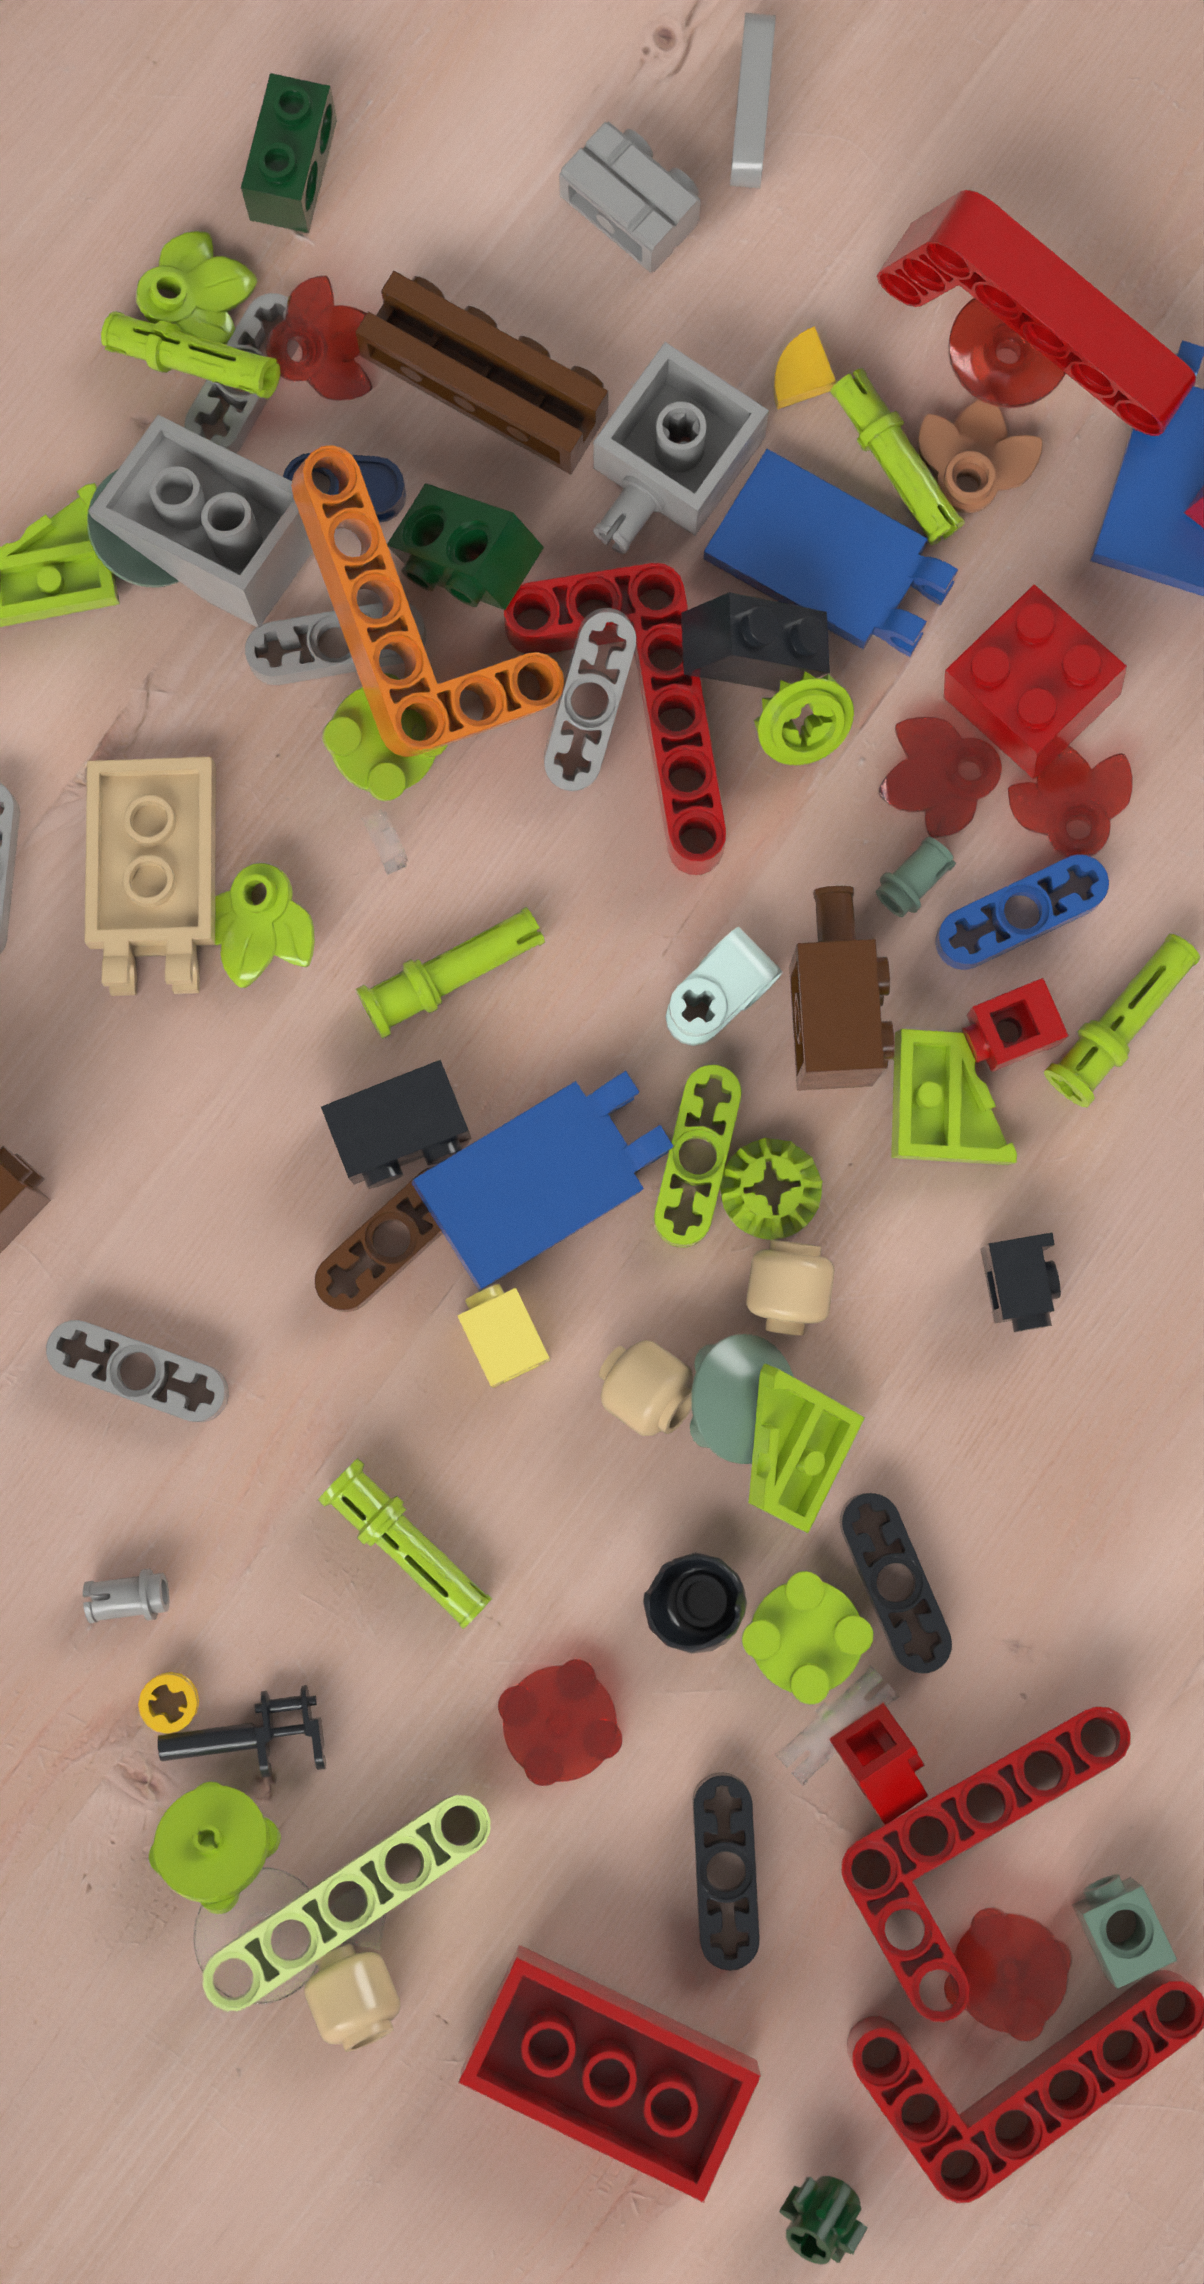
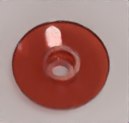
(973, 358)

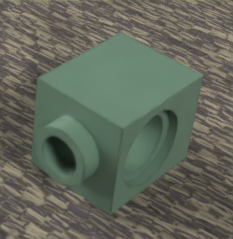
(1147, 1946)

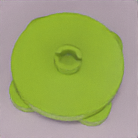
(363, 756)
(807, 1637)
(212, 1845)

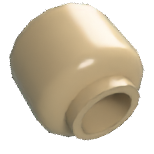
(790, 1286)
(646, 1388)
(352, 1998)

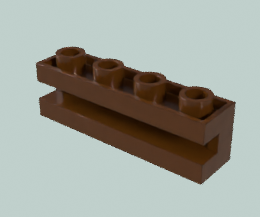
(484, 371)

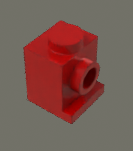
(1029, 1010)
(881, 1762)

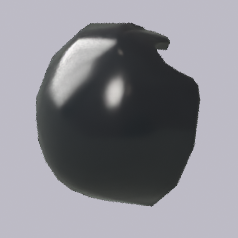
(695, 1603)

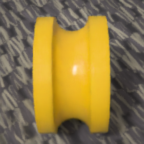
(161, 1722)

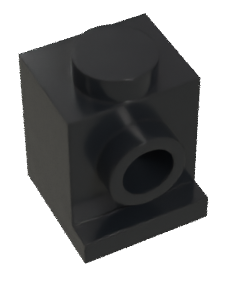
(1021, 1281)

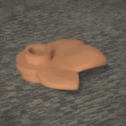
(977, 449)

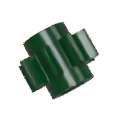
(823, 2219)

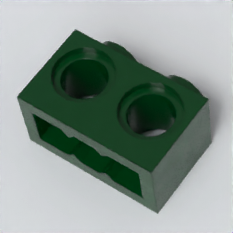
(289, 153)
(464, 547)

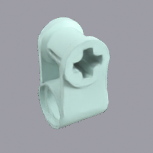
(727, 982)

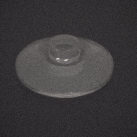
(259, 1900)

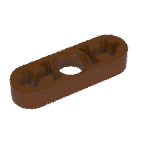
(365, 1234)

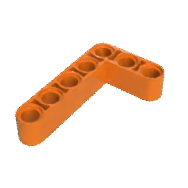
(396, 628)

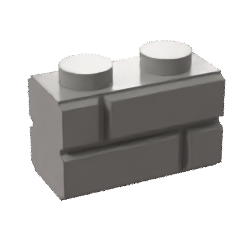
(631, 195)

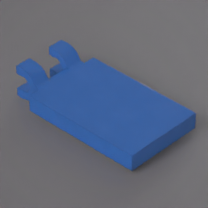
(1155, 484)
(827, 554)
(538, 1179)

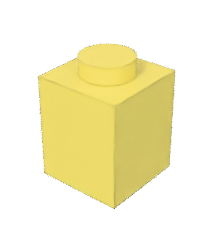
(502, 1334)

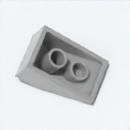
(207, 519)

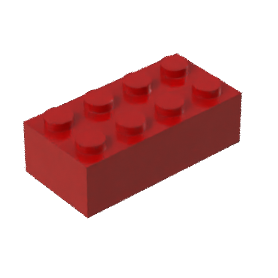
(611, 2073)

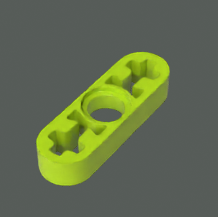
(724, 1114)

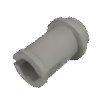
(127, 1597)

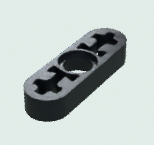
(899, 1633)
(745, 1919)

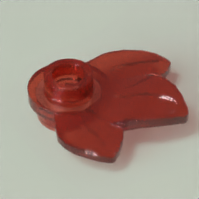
(326, 342)
(931, 775)
(1072, 792)

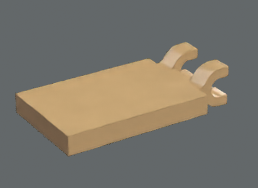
(150, 866)

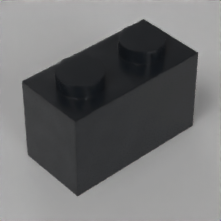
(754, 641)
(397, 1125)

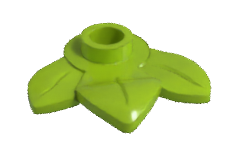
(204, 287)
(256, 933)

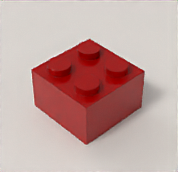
(1034, 681)

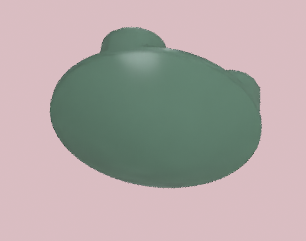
(727, 1394)

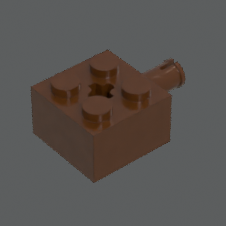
(838, 1001)

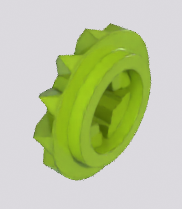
(821, 731)
(752, 1211)

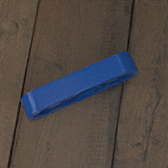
(1070, 906)

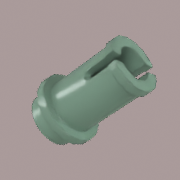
(915, 877)

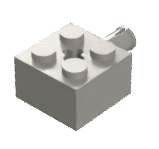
(683, 479)

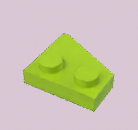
(54, 568)
(942, 1103)
(797, 1447)

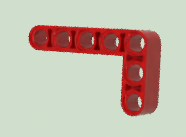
(1043, 301)
(659, 688)
(963, 1833)
(1027, 2088)

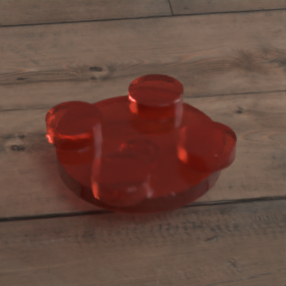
(560, 1722)
(1012, 1971)

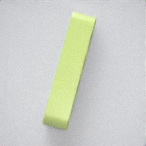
(380, 1897)

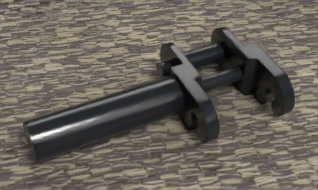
(248, 1735)

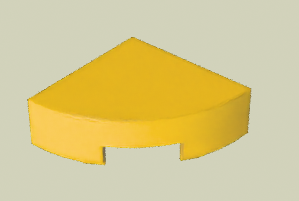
(802, 370)

